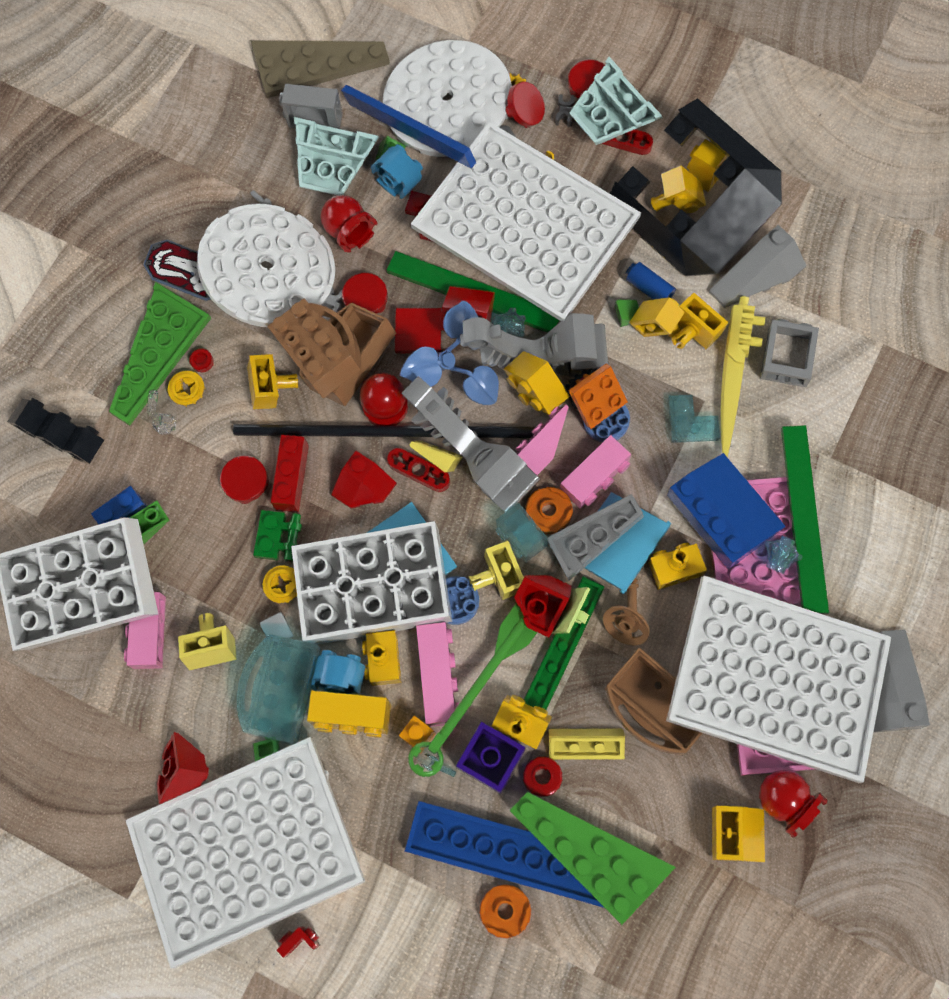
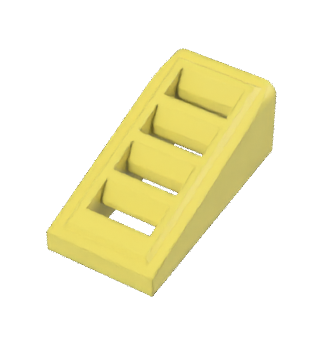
(442, 458)

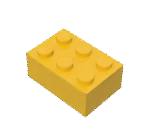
(349, 713)

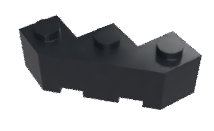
(56, 430)

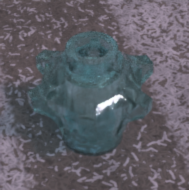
(511, 322)
(781, 554)

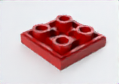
(417, 329)

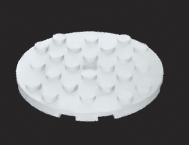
(453, 67)
(255, 233)

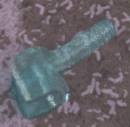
(444, 769)

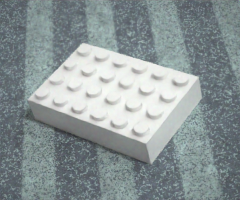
(371, 583)
(76, 584)

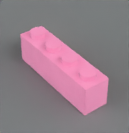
(436, 672)

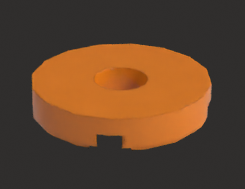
(556, 498)
(489, 911)

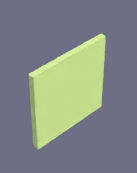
(572, 611)

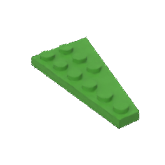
(159, 345)

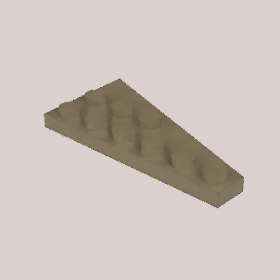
(314, 61)

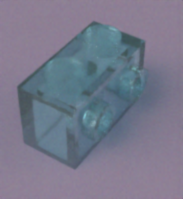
(521, 533)

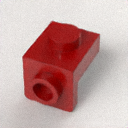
(291, 941)

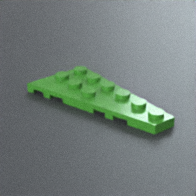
(605, 865)

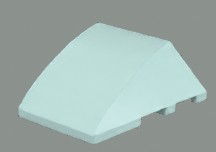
(612, 106)
(329, 156)

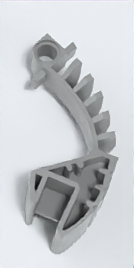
(568, 347)
(493, 466)

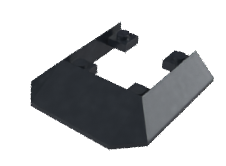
(731, 220)

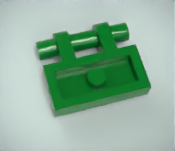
(270, 534)

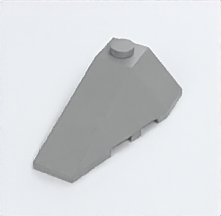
(767, 264)
(901, 696)

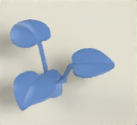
(426, 363)

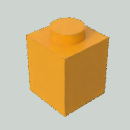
(416, 732)

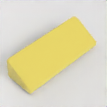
(586, 744)

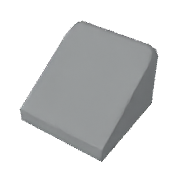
(277, 626)

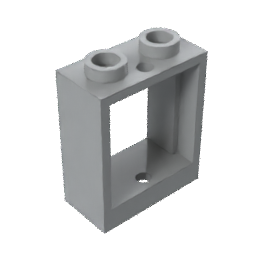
(312, 104)
(784, 373)

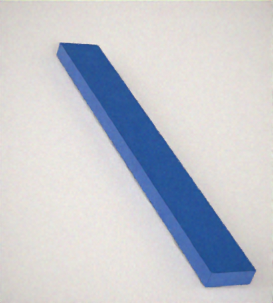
(409, 126)

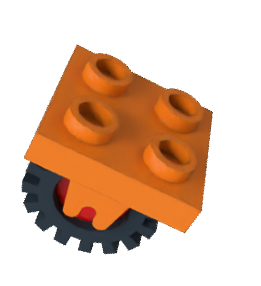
(596, 394)

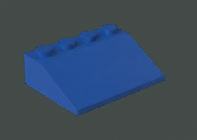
(725, 510)

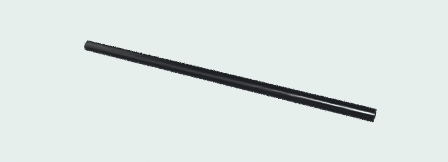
(371, 430)

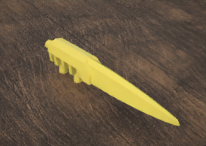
(736, 350)

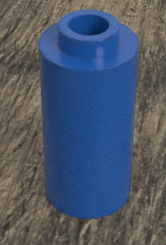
(649, 282)

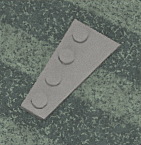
(591, 536)

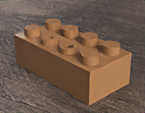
(373, 336)
(318, 345)
(647, 705)

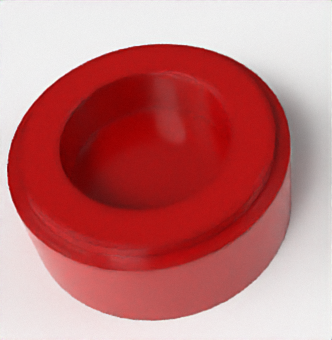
(201, 360)

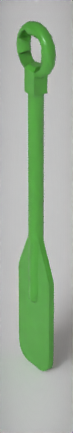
(512, 637)

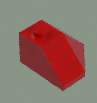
(362, 483)
(542, 601)
(182, 769)

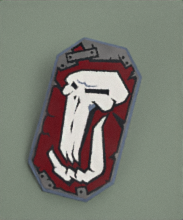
(175, 267)

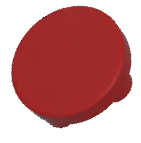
(582, 76)
(525, 104)
(366, 291)
(244, 479)

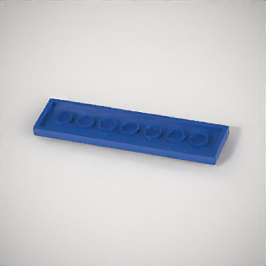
(490, 850)

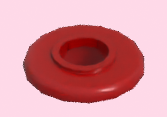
(554, 770)

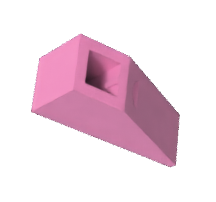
(542, 446)

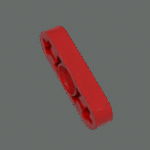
(635, 147)
(406, 456)

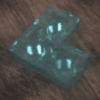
(686, 426)

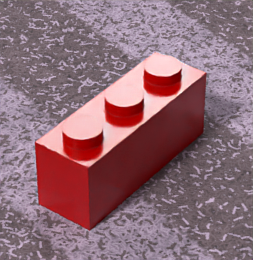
(289, 473)

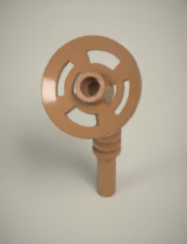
(627, 621)

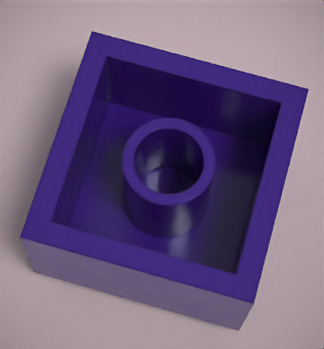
(490, 757)

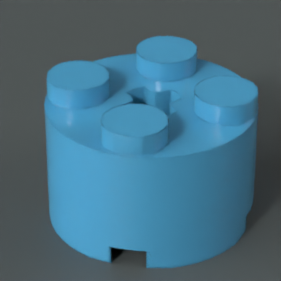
(397, 171)
(338, 673)

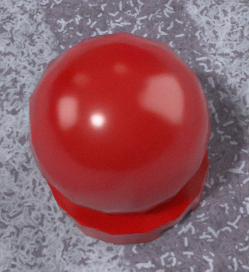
(347, 222)
(383, 399)
(789, 799)

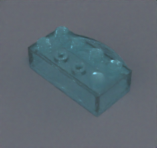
(277, 689)

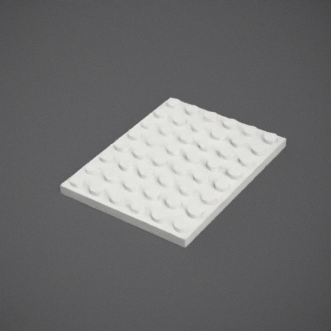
(526, 221)
(780, 679)
(243, 852)

